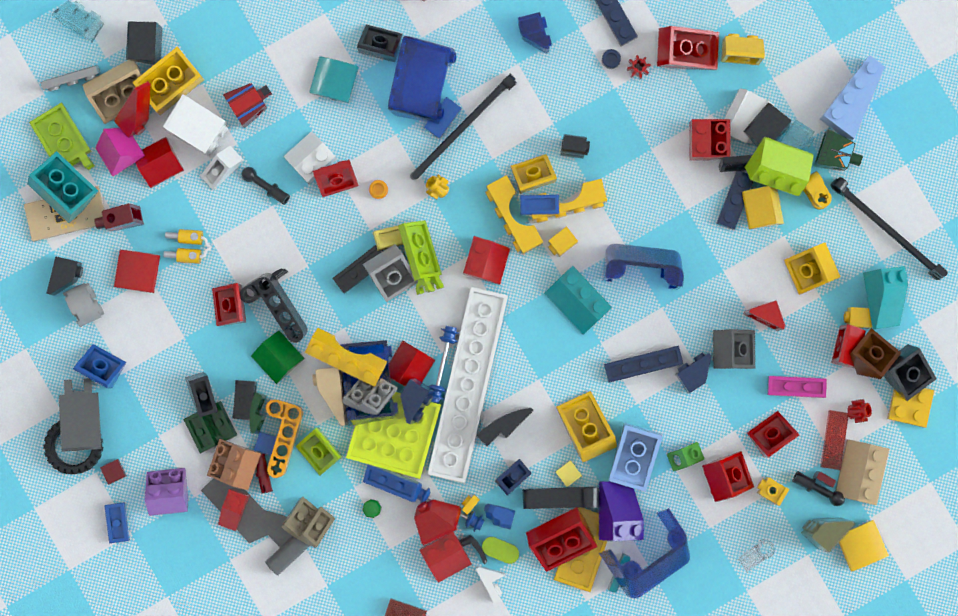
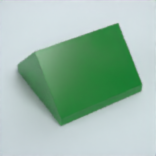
(277, 356)

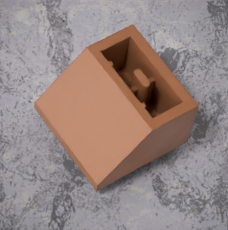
(233, 464)

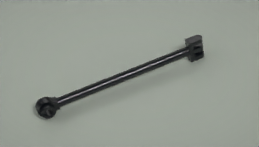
(509, 82)
(840, 186)

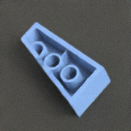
(851, 103)

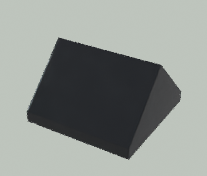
(144, 42)
(379, 43)
(769, 124)

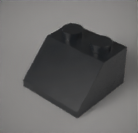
(910, 372)

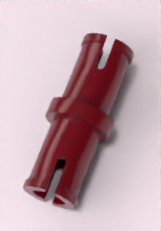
(263, 476)

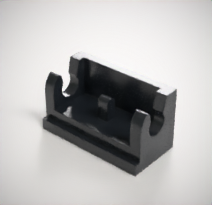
(243, 398)

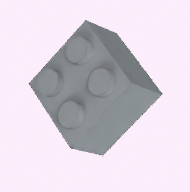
(390, 273)

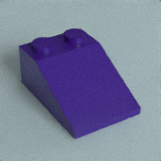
(619, 513)

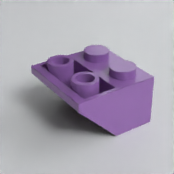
(166, 492)

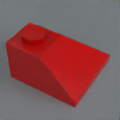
(436, 520)

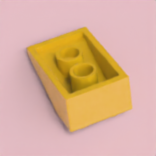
(587, 426)

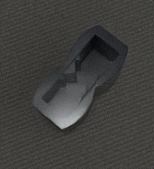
(574, 146)

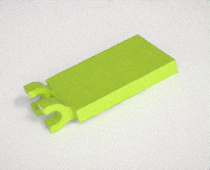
(60, 134)
(421, 255)

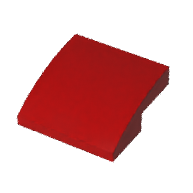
(136, 271)

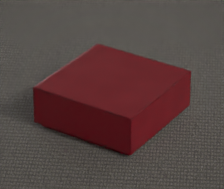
(113, 471)
(824, 479)

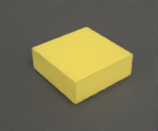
(568, 473)

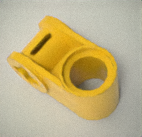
(816, 189)

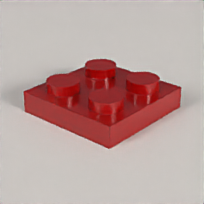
(335, 178)

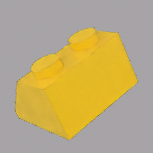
(742, 49)
(812, 268)

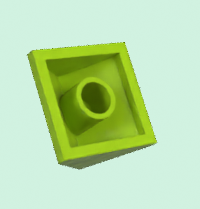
(319, 451)

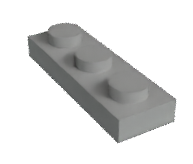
(70, 78)

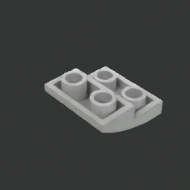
(369, 398)

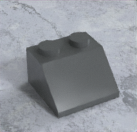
(734, 349)

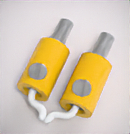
(187, 237)

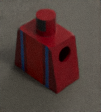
(247, 102)
(120, 218)

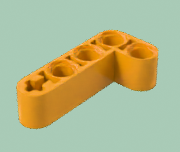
(281, 439)

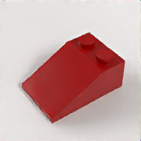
(687, 48)

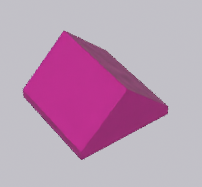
(118, 150)

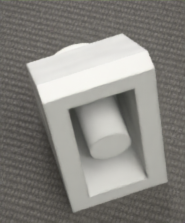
(221, 167)

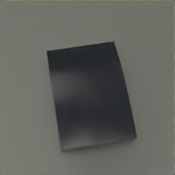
(505, 425)

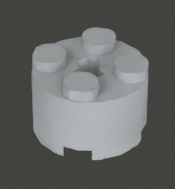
(82, 304)

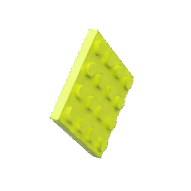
(394, 442)

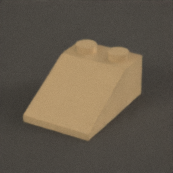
(330, 385)

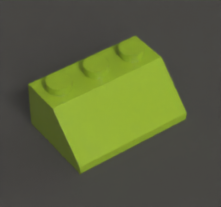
(780, 166)

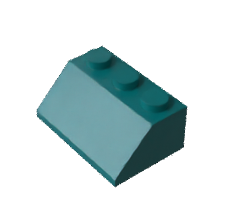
(62, 187)
(578, 300)

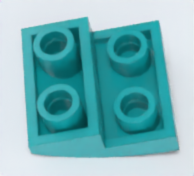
(334, 79)

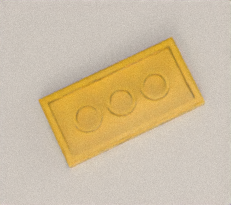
(583, 569)

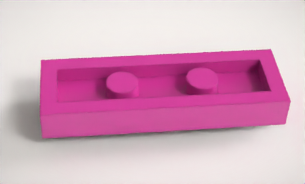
(797, 386)

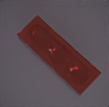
(834, 440)

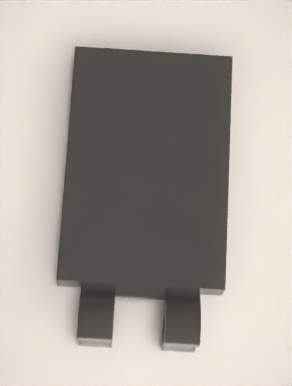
(79, 418)

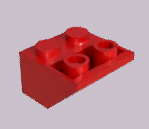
(709, 139)

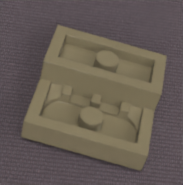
(308, 522)

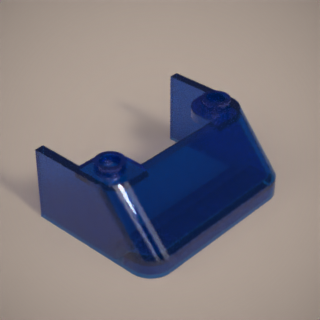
(636, 581)

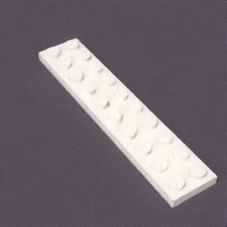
(467, 385)

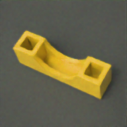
(591, 195)
(525, 237)
(363, 367)

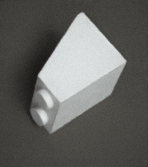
(195, 125)

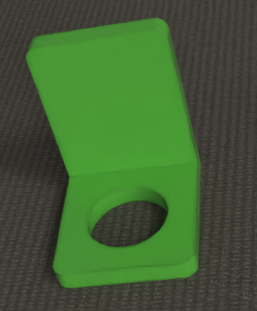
(688, 455)

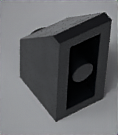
(63, 274)
(201, 394)

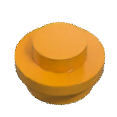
(378, 189)

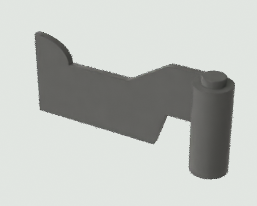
(259, 523)

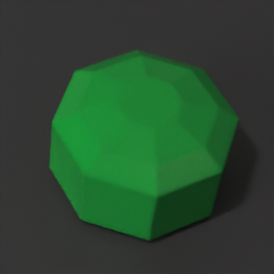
(371, 508)

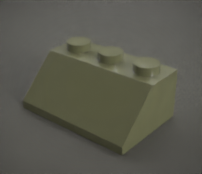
(826, 532)

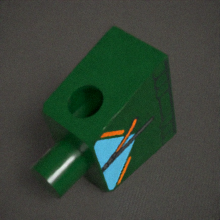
(836, 152)

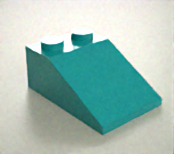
(886, 295)

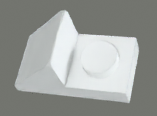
(488, 576)

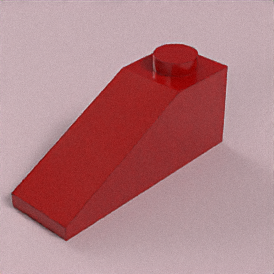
(135, 111)

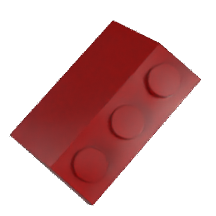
(561, 539)

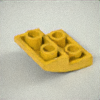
(863, 546)

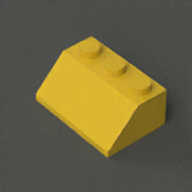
(169, 80)

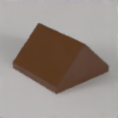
(873, 355)

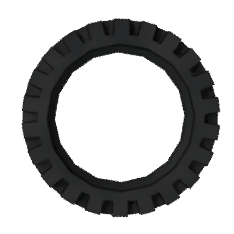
(58, 464)

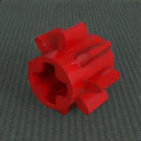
(641, 62)
(859, 411)

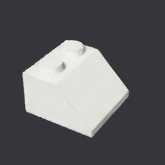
(309, 156)

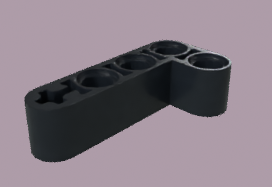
(276, 309)
(561, 497)

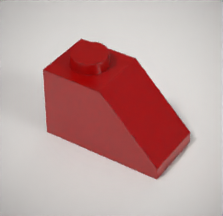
(233, 509)

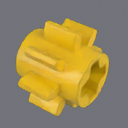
(437, 186)

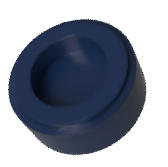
(611, 59)

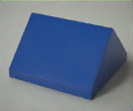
(100, 366)

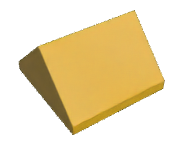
(533, 173)
(762, 207)

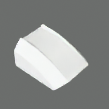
(743, 111)

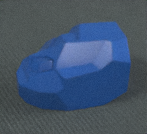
(499, 515)

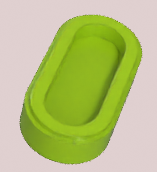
(500, 550)

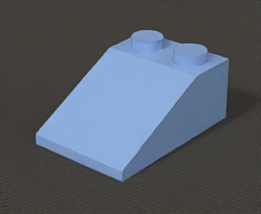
(635, 457)

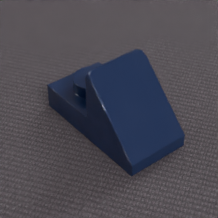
(513, 477)

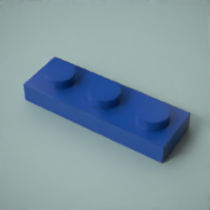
(392, 482)

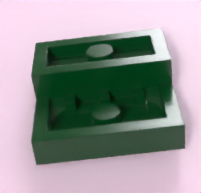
(256, 419)
(210, 428)

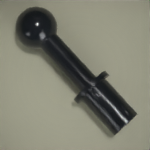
(249, 174)
(836, 498)

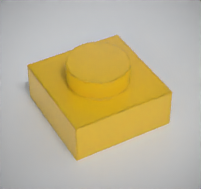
(469, 503)

